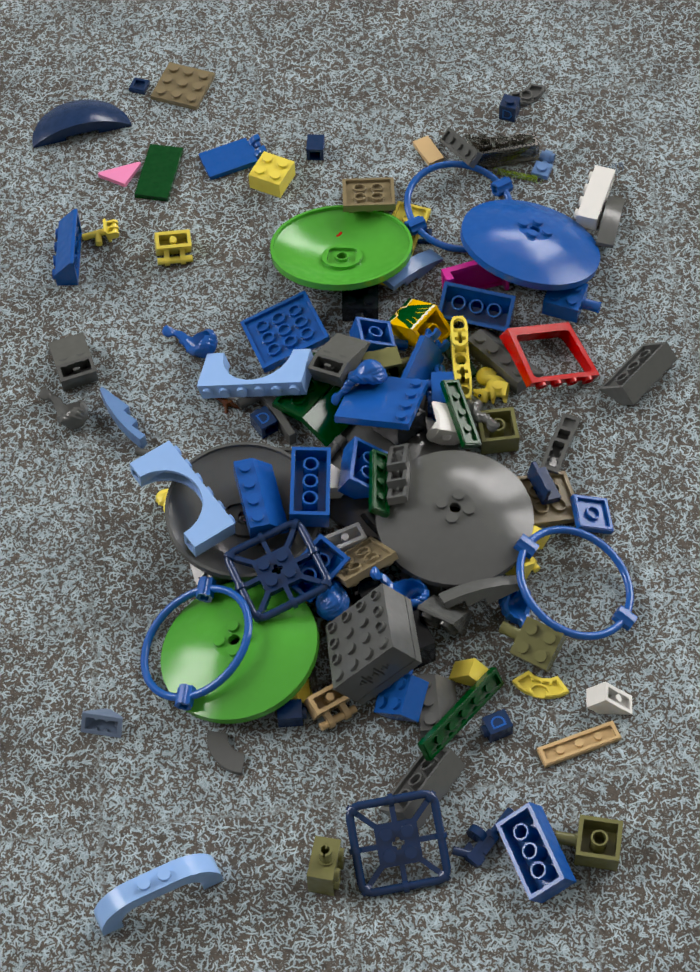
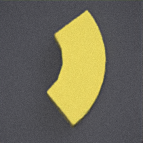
(540, 687)

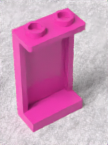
(472, 275)

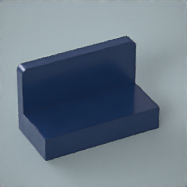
(543, 484)

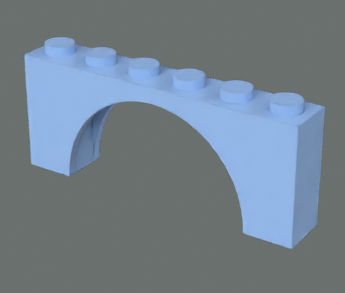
(289, 379)
(168, 465)

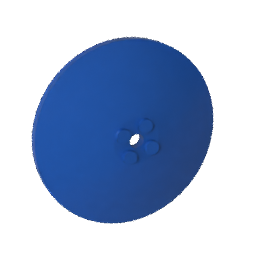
(530, 245)

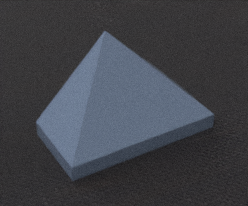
(102, 722)

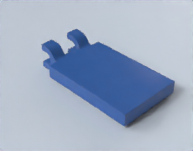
(232, 157)
(426, 356)

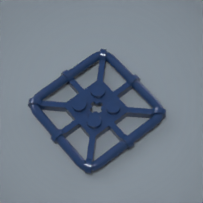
(280, 558)
(411, 849)

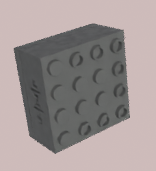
(372, 644)

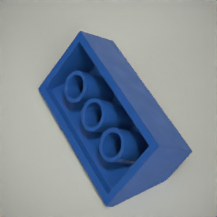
(67, 250)
(477, 306)
(259, 495)

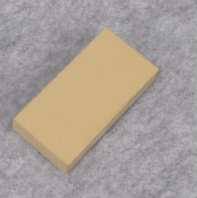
(428, 150)

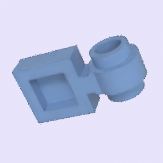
(543, 167)

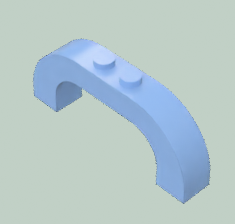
(152, 884)

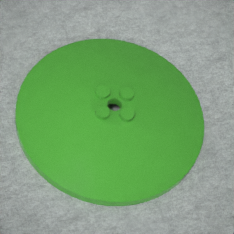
(365, 254)
(271, 672)

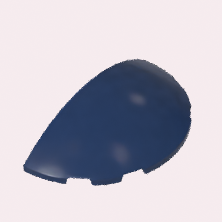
(78, 118)

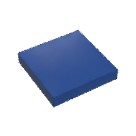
(591, 514)

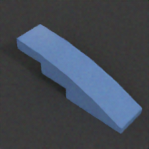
(415, 268)
(121, 415)

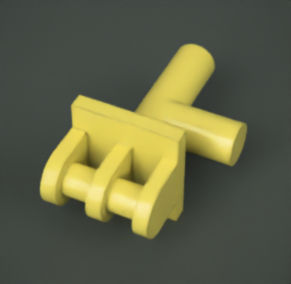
(110, 229)

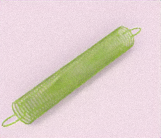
(514, 172)

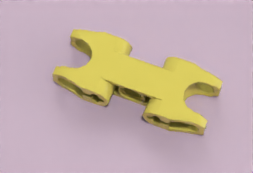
(460, 353)

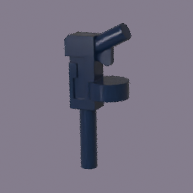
(485, 841)

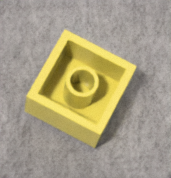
(272, 174)

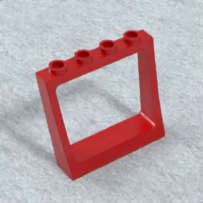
(512, 337)

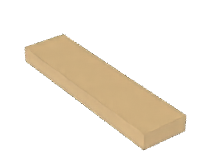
(578, 744)

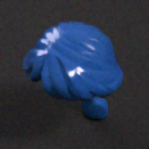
(198, 345)
(367, 372)
(410, 588)
(332, 602)
(514, 608)

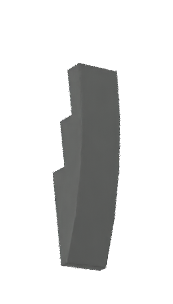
(610, 222)
(560, 443)
(398, 474)
(489, 589)

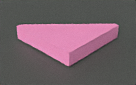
(120, 175)

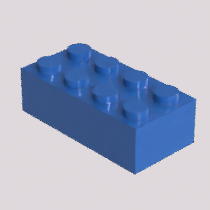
(310, 485)
(535, 853)

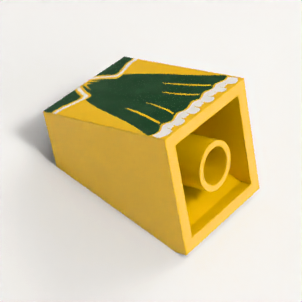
(415, 317)

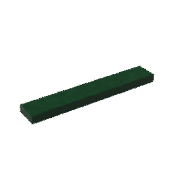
(460, 714)

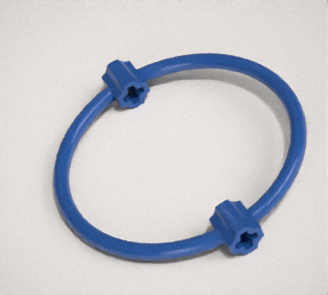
(418, 225)
(623, 615)
(187, 693)

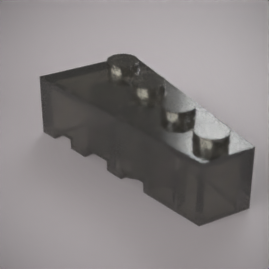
(505, 149)

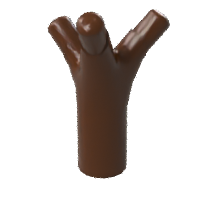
(227, 403)

